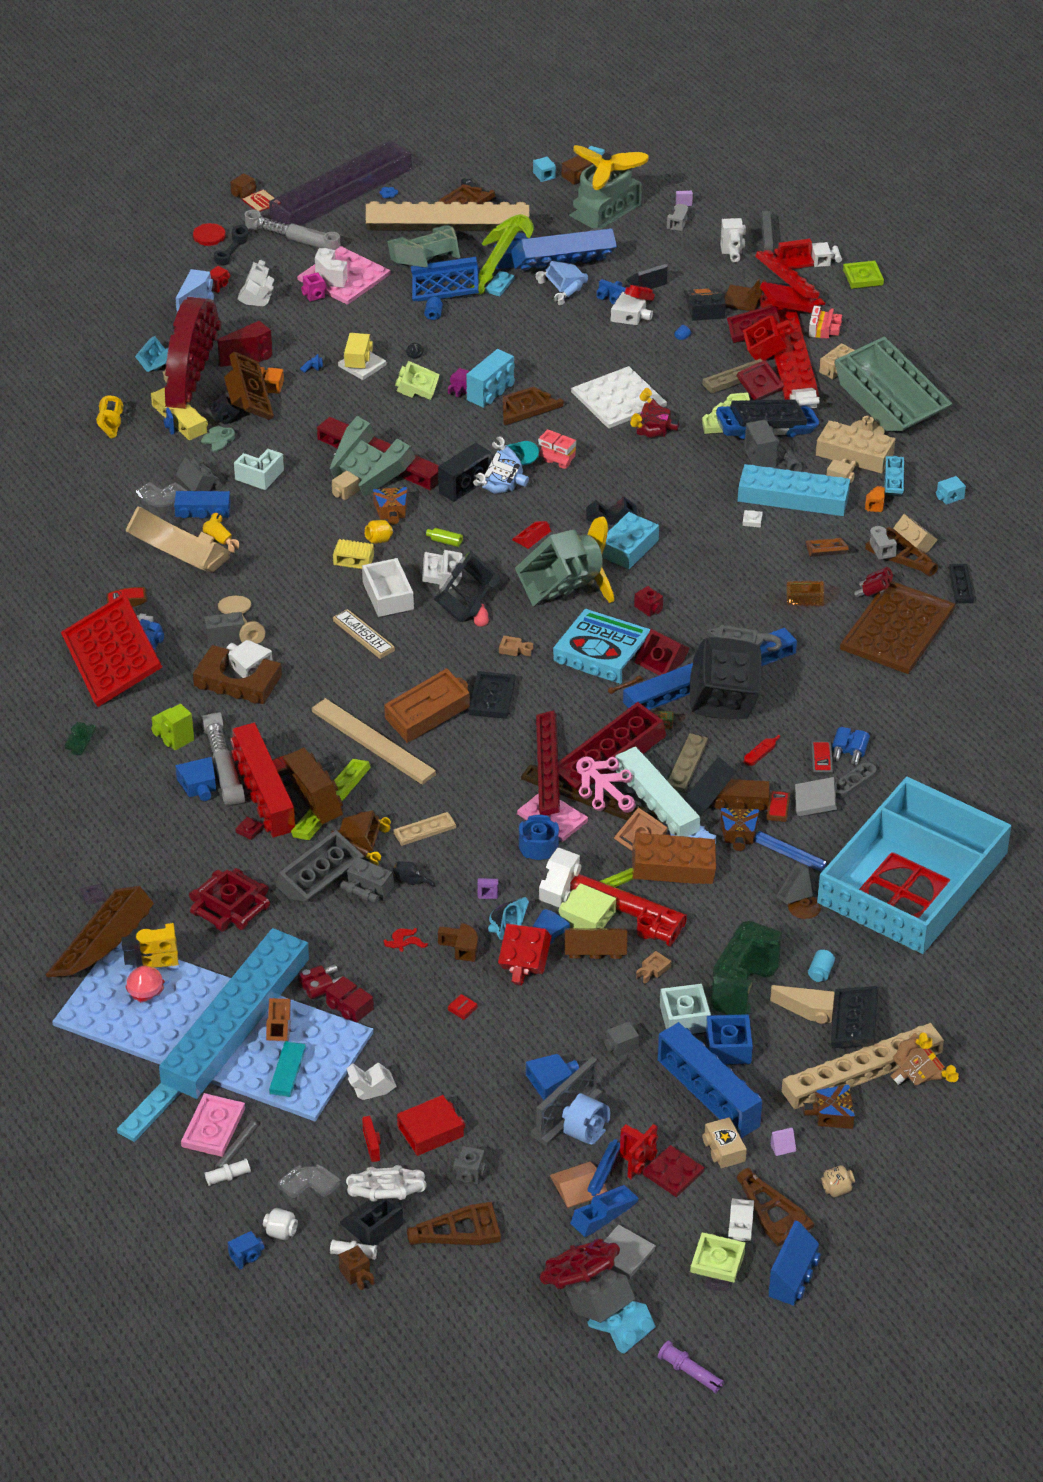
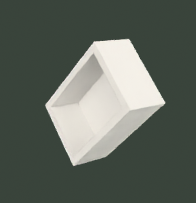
(387, 587)

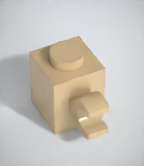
(841, 469)

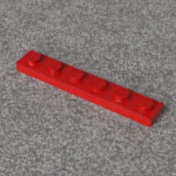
(788, 275)

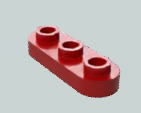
(640, 292)

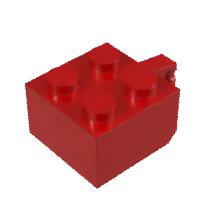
(767, 337)
(524, 951)

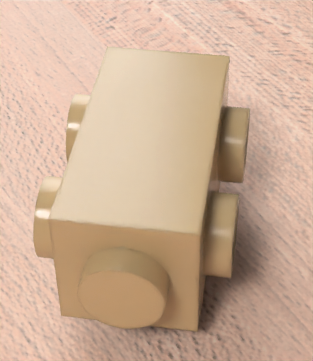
(827, 364)

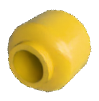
(378, 531)

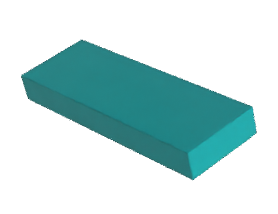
(287, 1069)

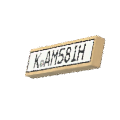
(363, 634)

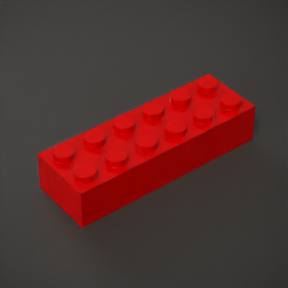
(262, 780)

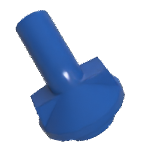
(315, 362)

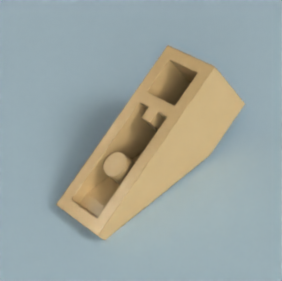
(808, 1003)

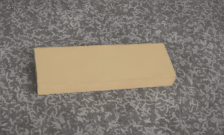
(424, 828)

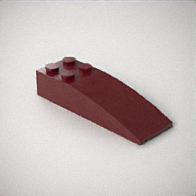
(630, 729)

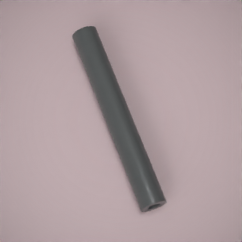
(237, 1144)

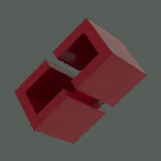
(352, 1005)

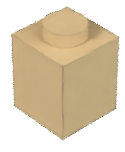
(345, 485)

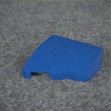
(552, 923)

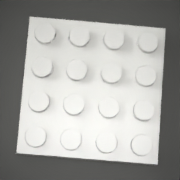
(615, 396)

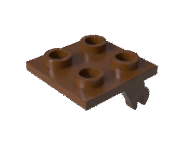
(743, 297)

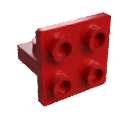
(795, 253)
(638, 1148)

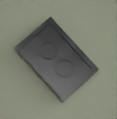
(492, 694)

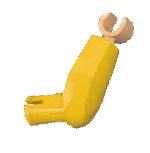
(219, 532)

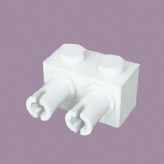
(731, 238)

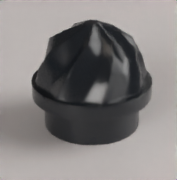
(414, 350)

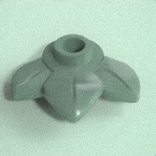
(218, 437)

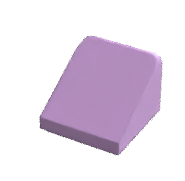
(783, 1141)

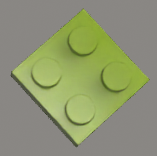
(863, 274)

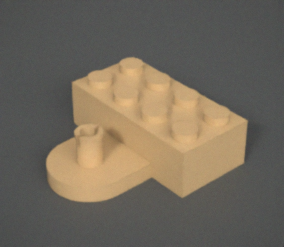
(860, 443)

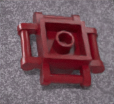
(231, 897)

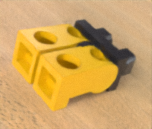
(151, 947)

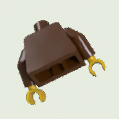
(362, 832)

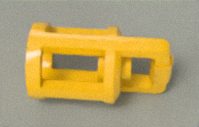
(108, 419)

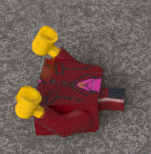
(654, 419)

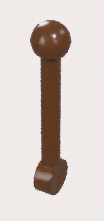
(611, 690)

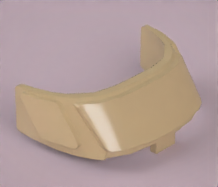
(194, 550)

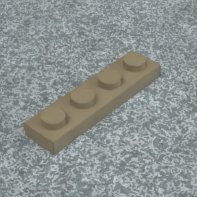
(725, 379)
(687, 762)

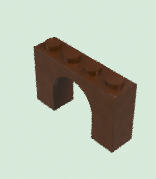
(253, 688)

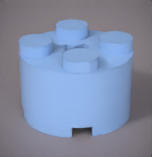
(585, 1119)

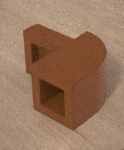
(278, 1020)

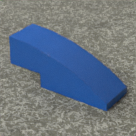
(603, 1210)

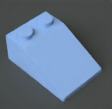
(196, 285)

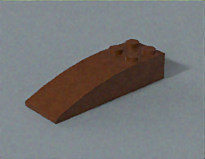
(104, 930)

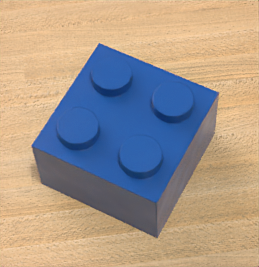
(729, 1038)

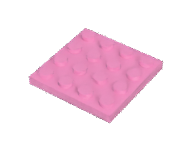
(361, 276)

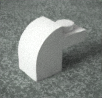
(254, 294)
(372, 1083)
(741, 1219)

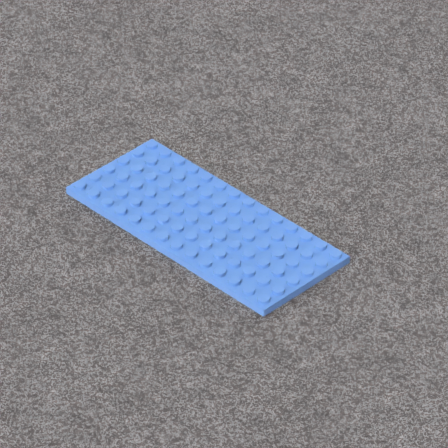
(151, 1029)

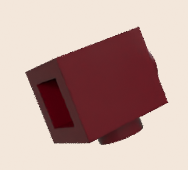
(648, 601)

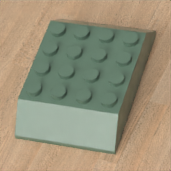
(889, 385)

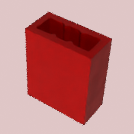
(430, 1125)

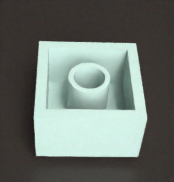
(685, 1006)

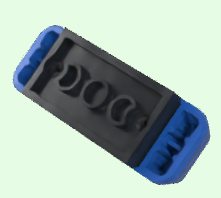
(783, 415)

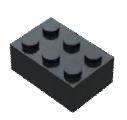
(460, 471)

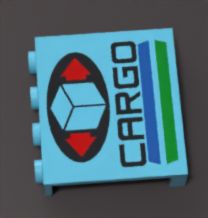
(599, 645)

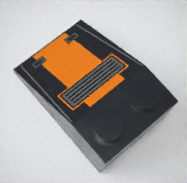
(705, 304)

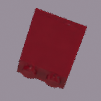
(251, 341)

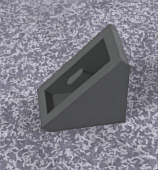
(796, 885)

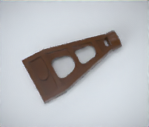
(922, 563)
(483, 1220)
(779, 1230)

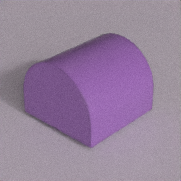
(487, 888)

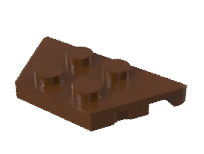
(468, 194)
(527, 404)

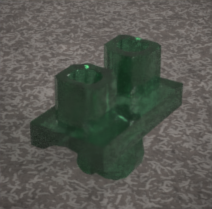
(79, 738)

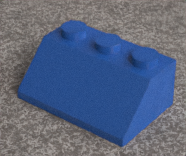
(794, 1265)

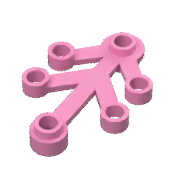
(602, 782)

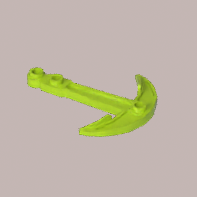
(505, 234)

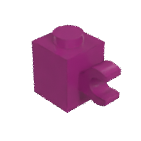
(458, 382)

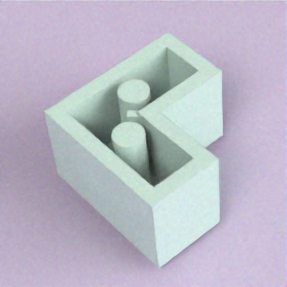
(259, 471)

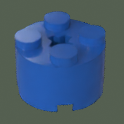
(538, 837)

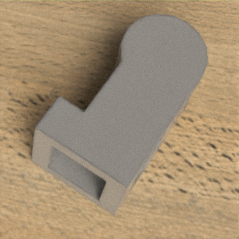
(679, 218)
(881, 544)

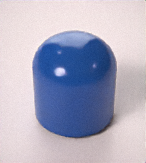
(682, 332)

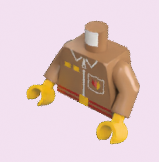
(919, 1062)

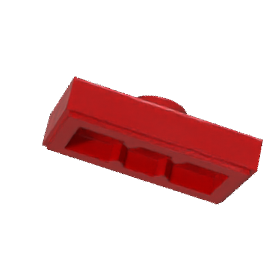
(372, 1139)

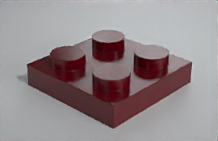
(760, 380)
(673, 1171)

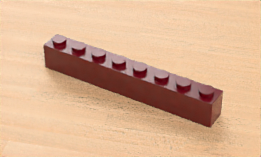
(419, 471)

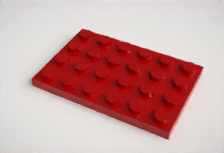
(111, 650)

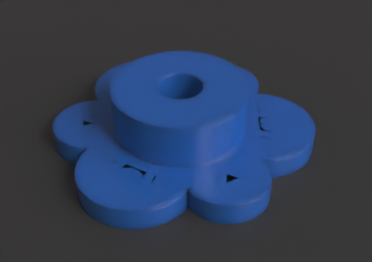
(388, 192)

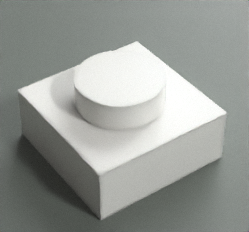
(752, 518)

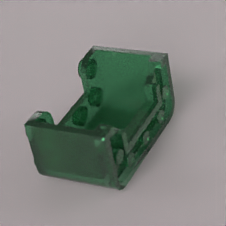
(749, 951)

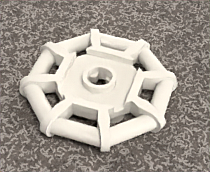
(386, 1183)

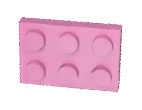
(568, 818)
(213, 1125)

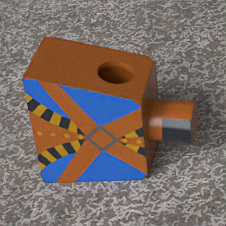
(391, 503)

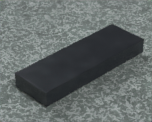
(961, 583)

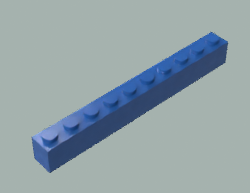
(677, 682)

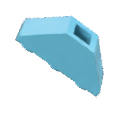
(894, 476)

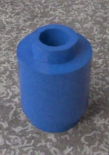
(433, 308)

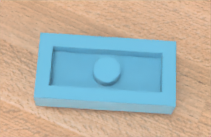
(499, 283)

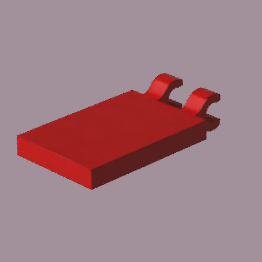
(789, 298)

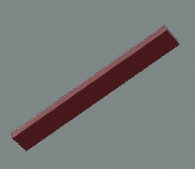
(547, 763)

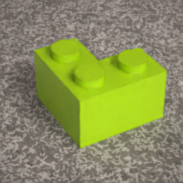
(174, 726)

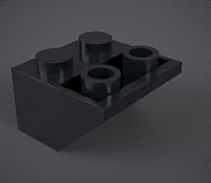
(374, 1220)

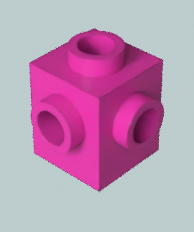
(313, 286)

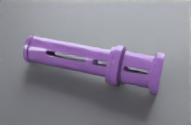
(681, 1361)

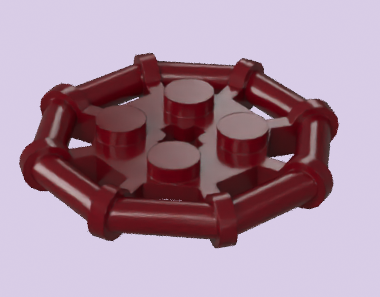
(579, 1263)

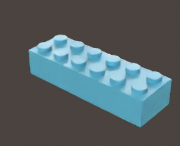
(793, 490)

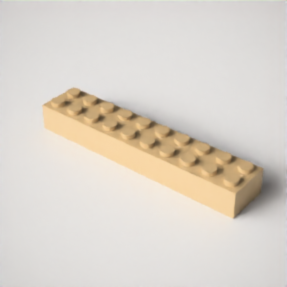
(430, 216)

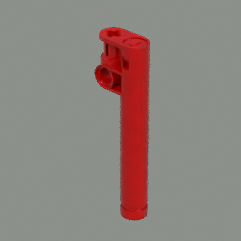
(652, 918)

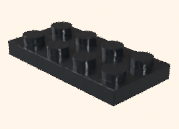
(854, 1017)

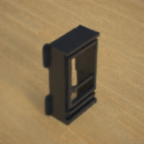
(477, 570)

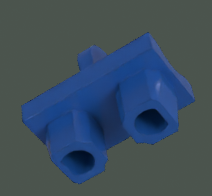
(609, 289)

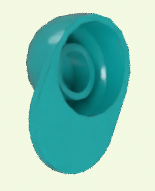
(525, 451)

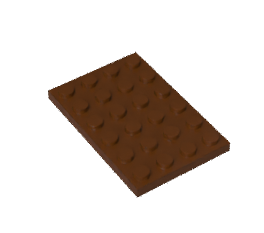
(897, 627)

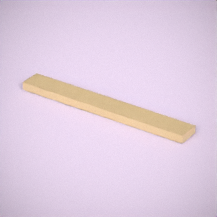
(374, 741)

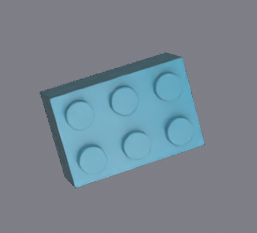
(490, 378)
(630, 540)

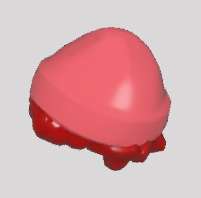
(144, 983)

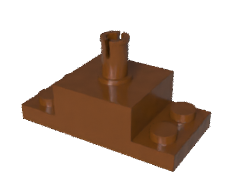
(247, 386)

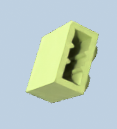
(588, 908)

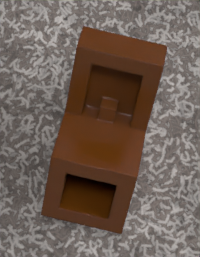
(463, 939)

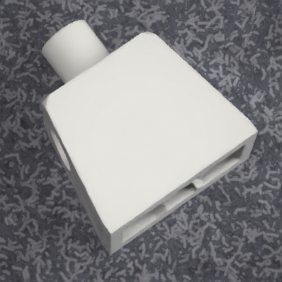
(630, 310)
(247, 657)

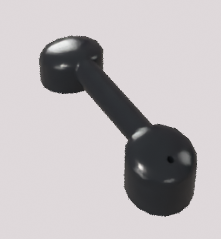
(239, 237)

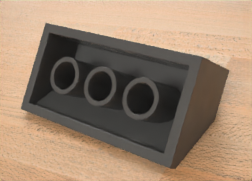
(317, 867)

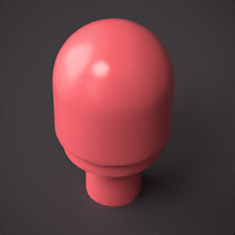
(482, 617)

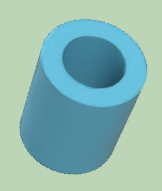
(821, 965)

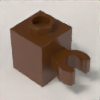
(355, 1267)

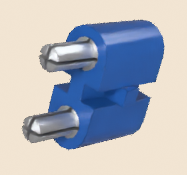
(850, 742)

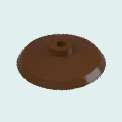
(805, 908)

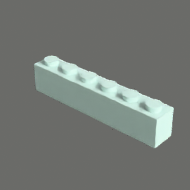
(658, 793)

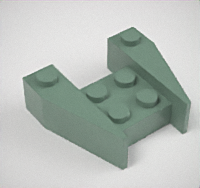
(420, 249)
(367, 462)

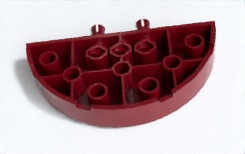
(189, 348)

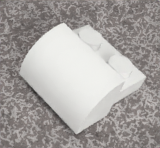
(439, 567)

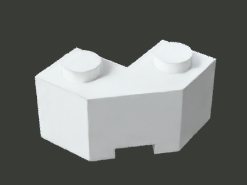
(331, 270)
(562, 869)

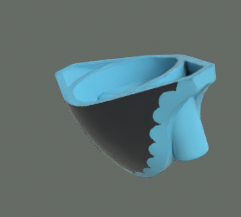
(507, 913)

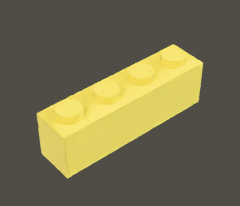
(185, 420)

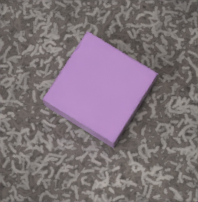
(684, 197)

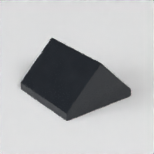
(650, 278)

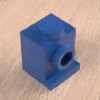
(245, 1249)

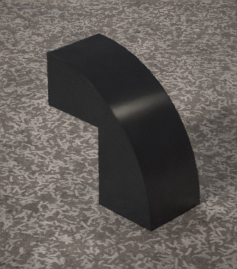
(612, 514)

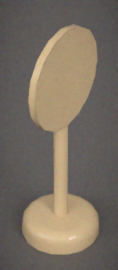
(250, 631)

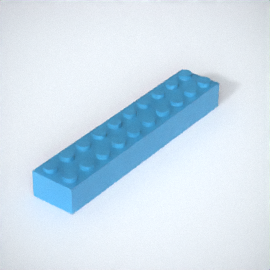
(233, 1013)

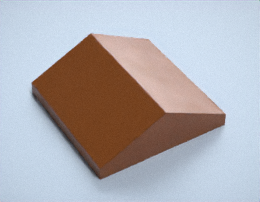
(826, 547)

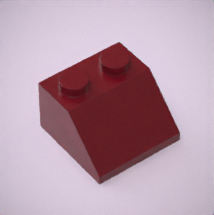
(661, 653)

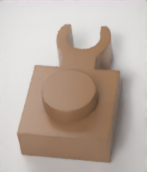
(513, 646)
(654, 965)

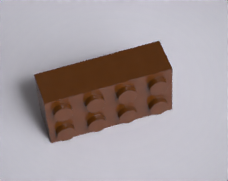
(314, 785)

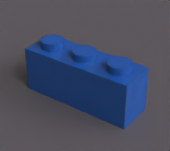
(202, 503)

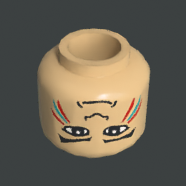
(837, 1181)

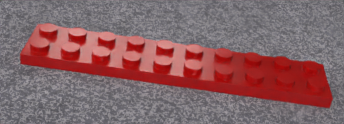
(793, 361)

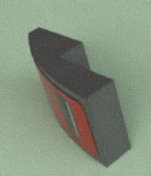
(821, 757)

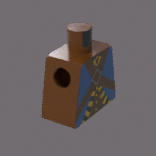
(739, 826)
(832, 1107)

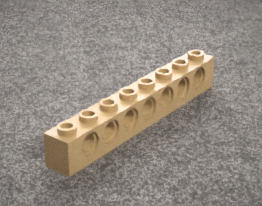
(853, 1067)

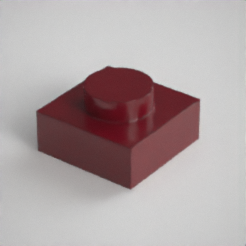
(249, 828)

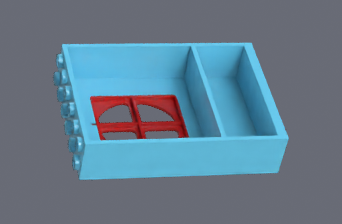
(932, 838)

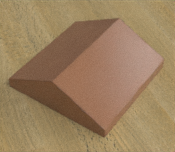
(639, 823)
(574, 1183)

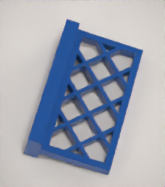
(443, 271)

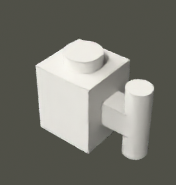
(822, 254)
(258, 273)
(805, 397)

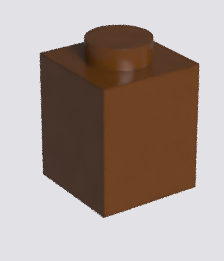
(243, 186)

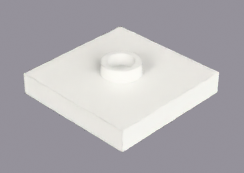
(372, 366)

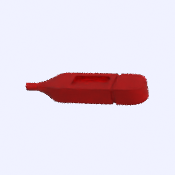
(760, 751)

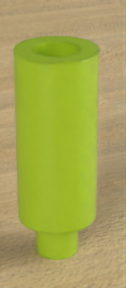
(445, 537)

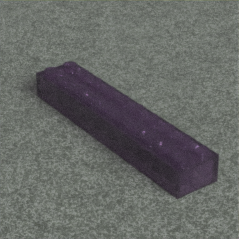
(341, 184)

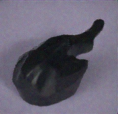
(409, 874)

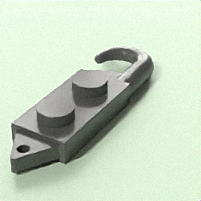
(745, 635)

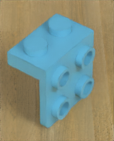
(152, 355)
(627, 1325)

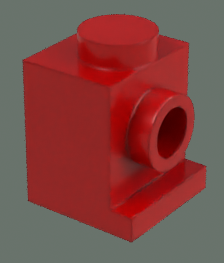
(220, 278)

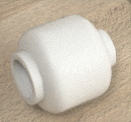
(280, 1224)

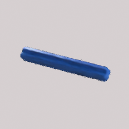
(790, 851)
(604, 1168)

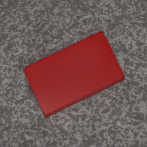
(532, 534)

